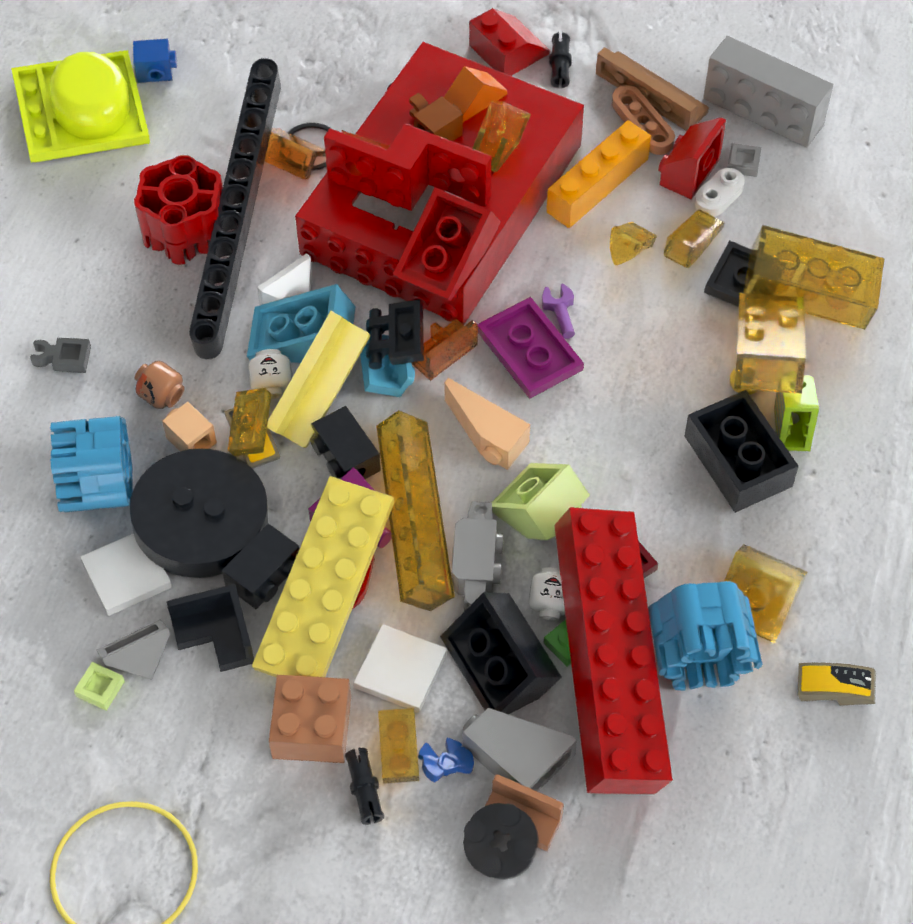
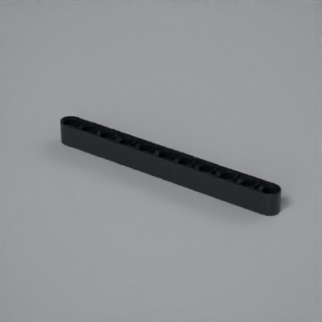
(259, 112)

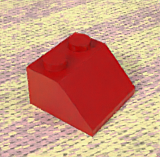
(504, 42)
(693, 157)

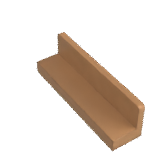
(664, 97)

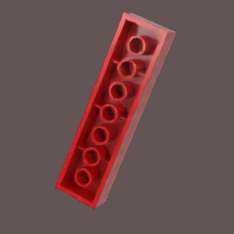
(612, 653)

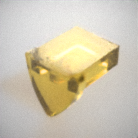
(629, 241)

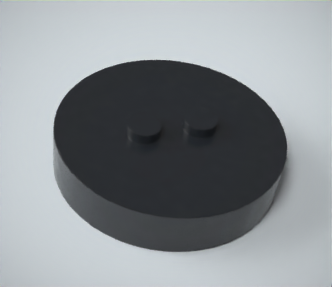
(197, 511)

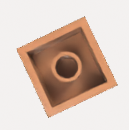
(310, 718)

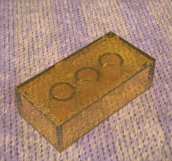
(831, 278)
(770, 343)

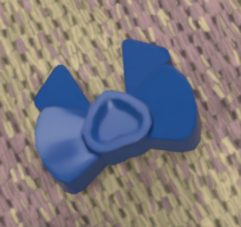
(454, 760)

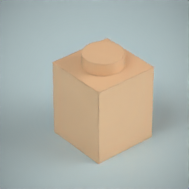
(188, 429)

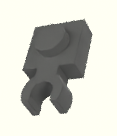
(65, 356)

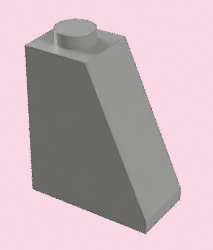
(517, 747)

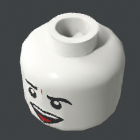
(270, 371)
(547, 594)

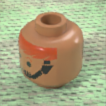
(159, 384)

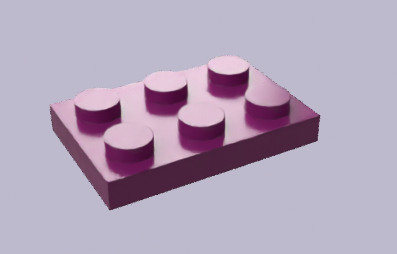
(530, 347)

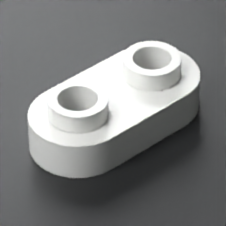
(723, 187)

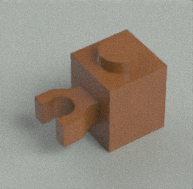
(437, 118)

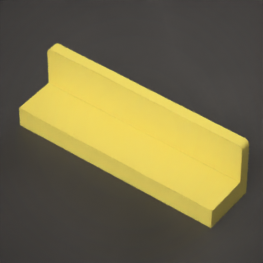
(318, 379)

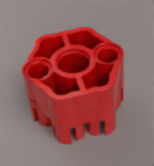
(178, 206)

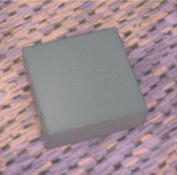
(744, 159)

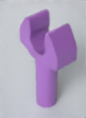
(560, 307)

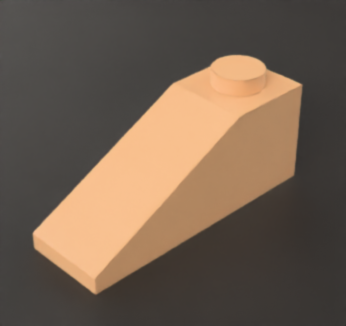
(491, 428)

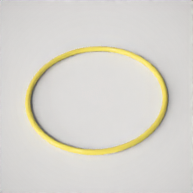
(113, 806)

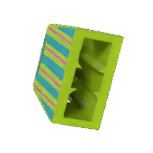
(799, 435)

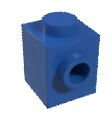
(153, 60)

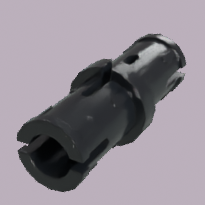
(560, 60)
(364, 786)

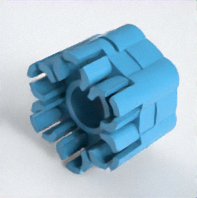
(92, 463)
(705, 628)

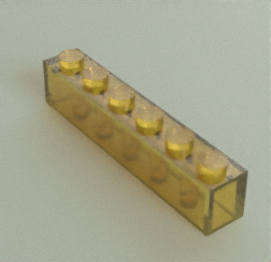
(416, 513)

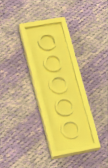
(324, 581)

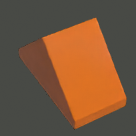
(474, 91)

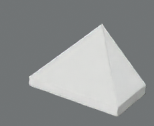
(288, 282)

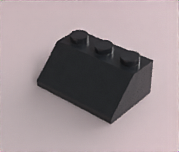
(500, 654)

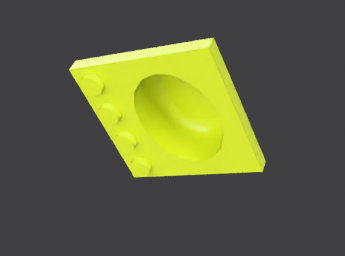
(80, 105)

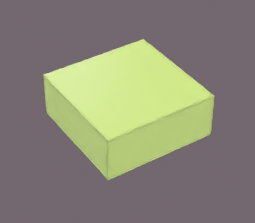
(99, 686)

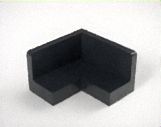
(213, 618)

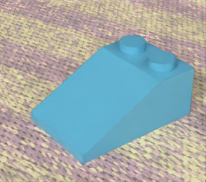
(296, 320)

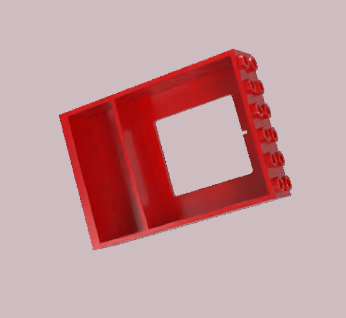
(370, 247)

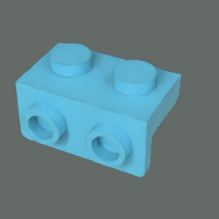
(389, 379)

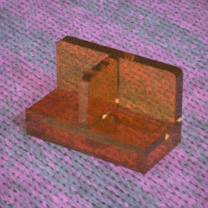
(446, 347)

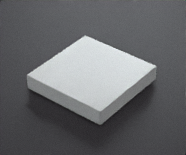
(124, 574)
(400, 668)

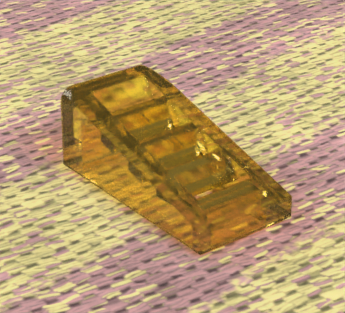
(691, 240)

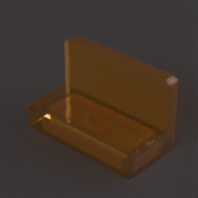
(292, 153)

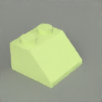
(539, 499)

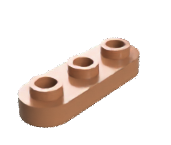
(642, 111)

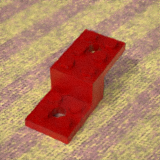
(408, 167)

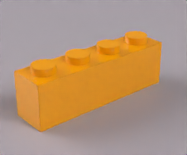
(598, 174)

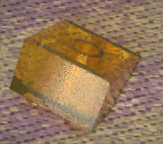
(769, 586)

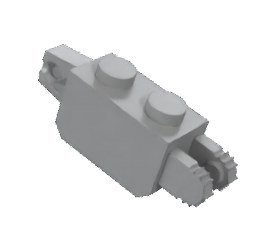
(474, 553)

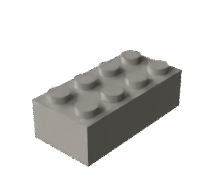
(767, 91)

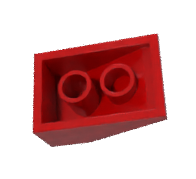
(446, 244)

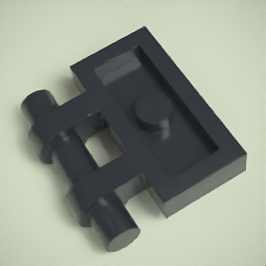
(405, 334)

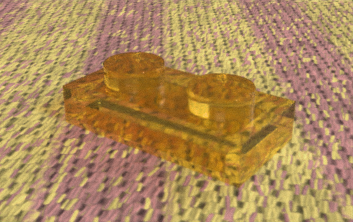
(249, 422)
(398, 745)

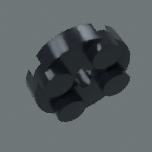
(521, 848)

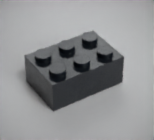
(740, 451)

